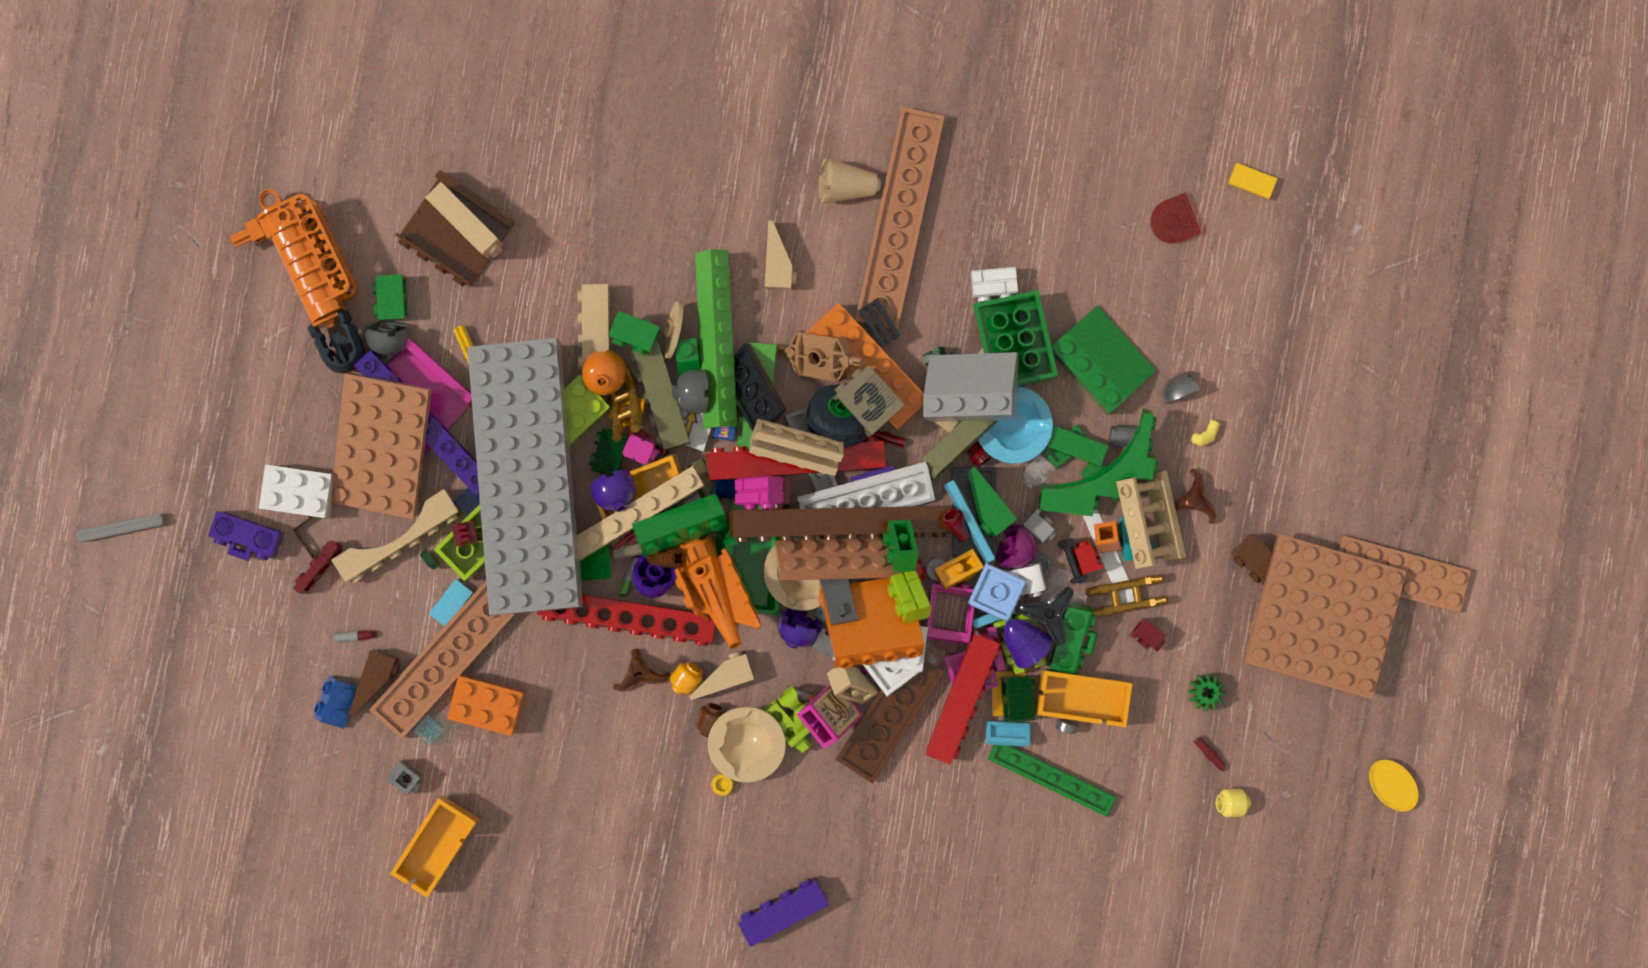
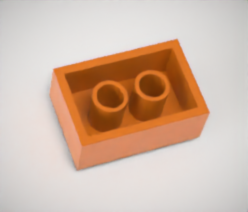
(486, 705)

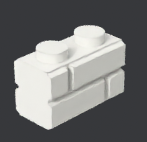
(993, 283)

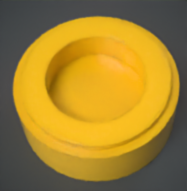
(722, 785)

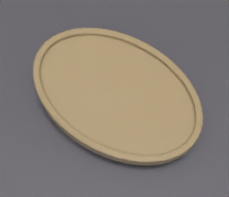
(672, 330)

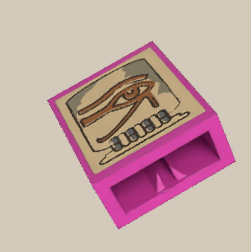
(828, 716)

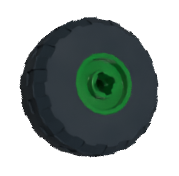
(833, 419)

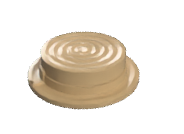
(790, 593)
(746, 744)

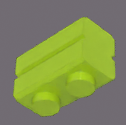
(909, 596)

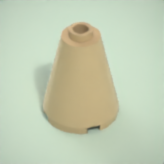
(846, 182)

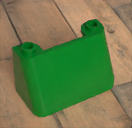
(750, 561)

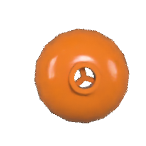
(603, 372)

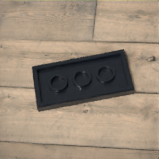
(754, 389)
(960, 476)

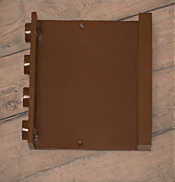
(442, 243)

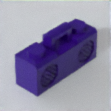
(257, 537)

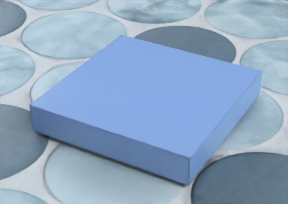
(997, 592)

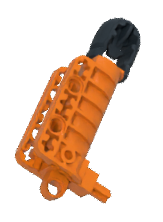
(310, 272)

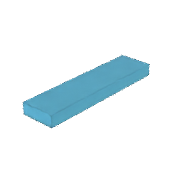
(975, 532)

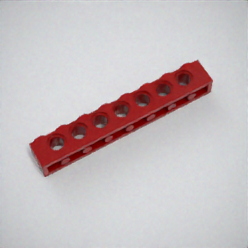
(639, 611)

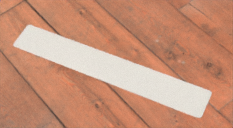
(1110, 560)

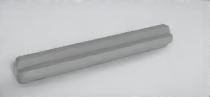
(120, 527)

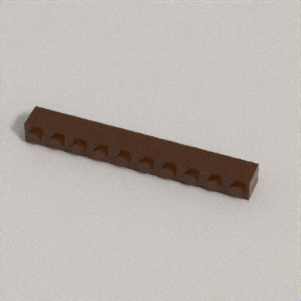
(833, 522)

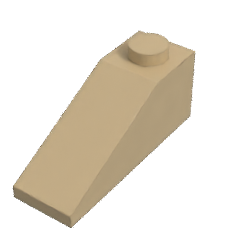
(779, 270)
(729, 674)

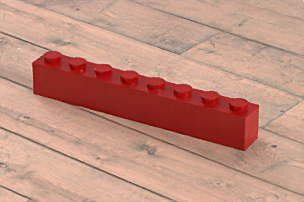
(742, 464)

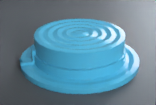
(1022, 437)

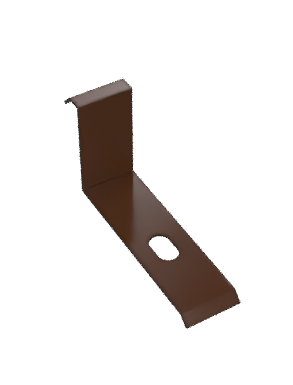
(294, 530)

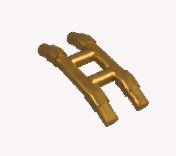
(633, 411)
(1138, 603)

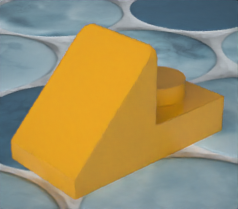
(958, 569)

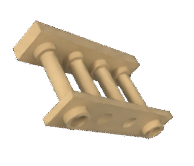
(1164, 515)

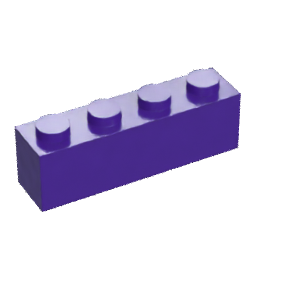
(782, 912)

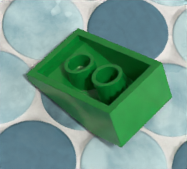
(989, 507)

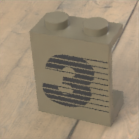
(868, 399)

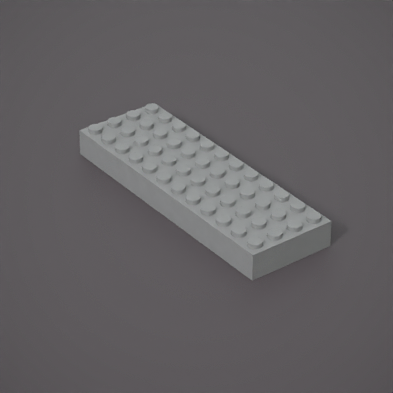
(525, 477)

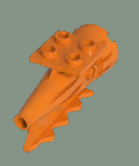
(715, 589)

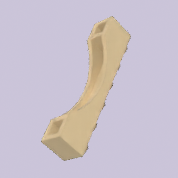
(435, 512)

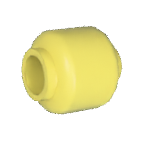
(1233, 802)

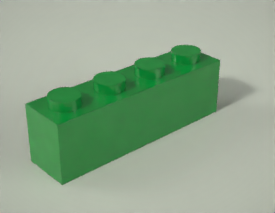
(679, 525)

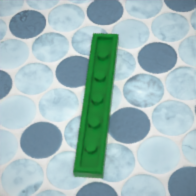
(1052, 778)

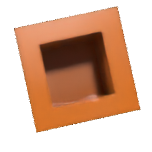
(1108, 536)

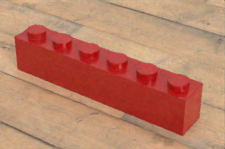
(963, 696)

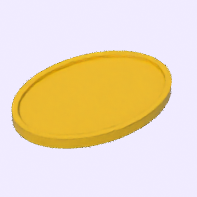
(1393, 785)

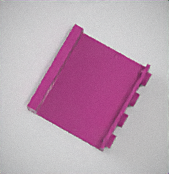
(448, 395)

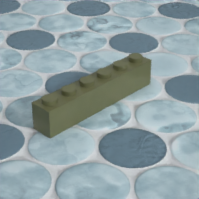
(658, 394)

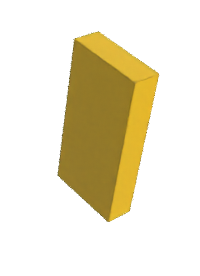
(1252, 181)

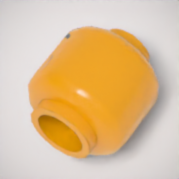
(686, 678)

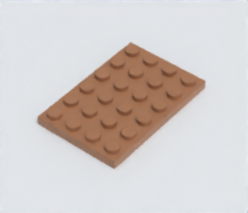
(380, 445)

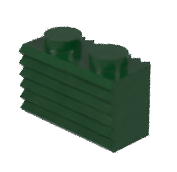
(608, 452)
(1018, 698)

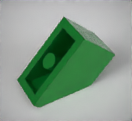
(687, 355)

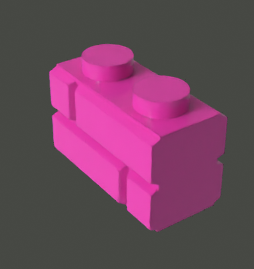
(641, 449)
(759, 491)

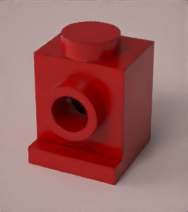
(1087, 557)

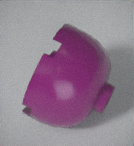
(1018, 547)

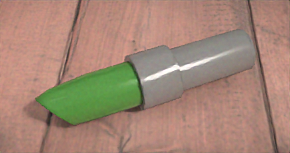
(627, 579)

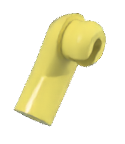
(1208, 436)

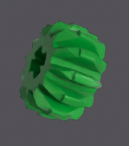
(1198, 689)

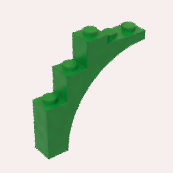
(1134, 461)

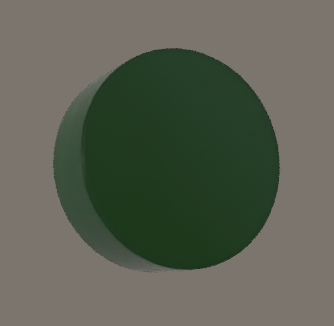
(428, 557)

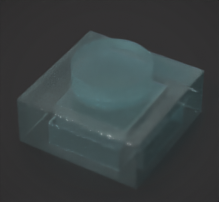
(429, 730)

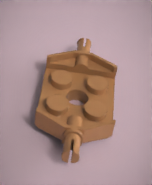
(832, 351)

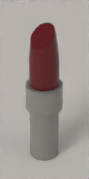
(354, 636)

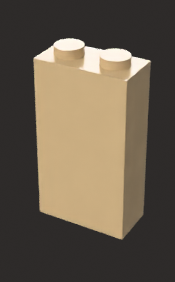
(465, 221)

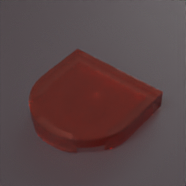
(1174, 220)

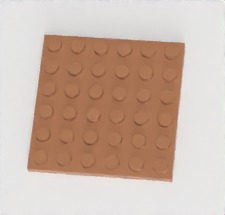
(1324, 616)

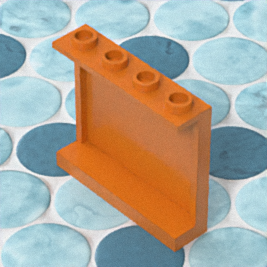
(877, 633)

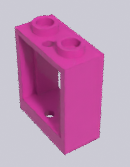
(945, 635)

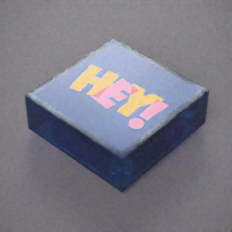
(725, 434)

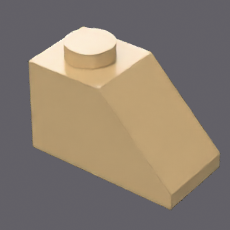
(851, 684)

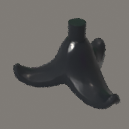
(1050, 613)

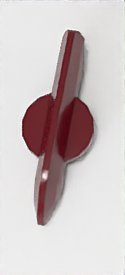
(628, 538)

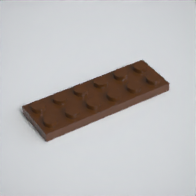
(887, 723)

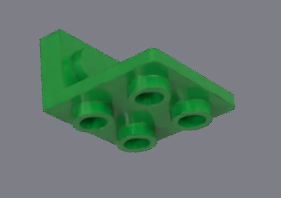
(596, 565)

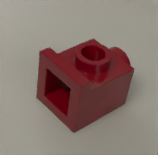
(1148, 635)

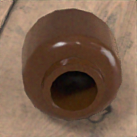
(707, 716)

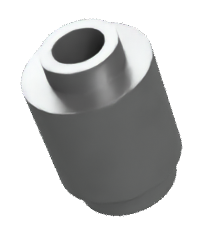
(1121, 435)

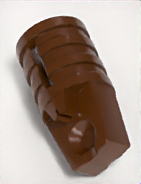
(668, 558)

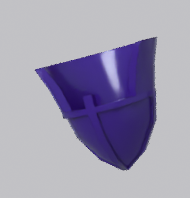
(1026, 642)

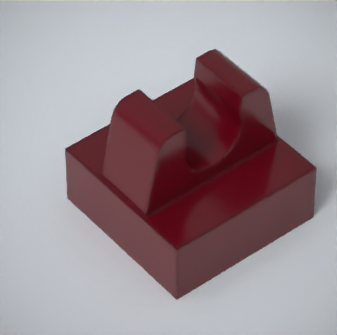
(465, 533)

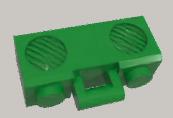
(1076, 623)

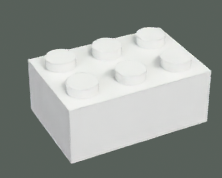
(296, 491)

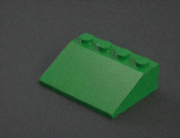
(1018, 326)
(1102, 360)

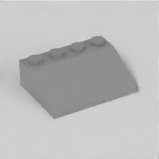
(971, 387)

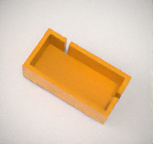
(651, 477)
(1084, 698)
(435, 846)

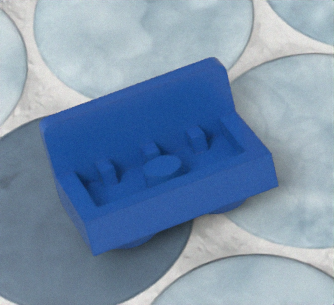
(335, 702)

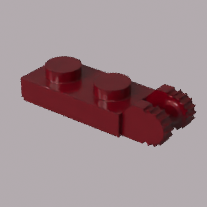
(318, 567)

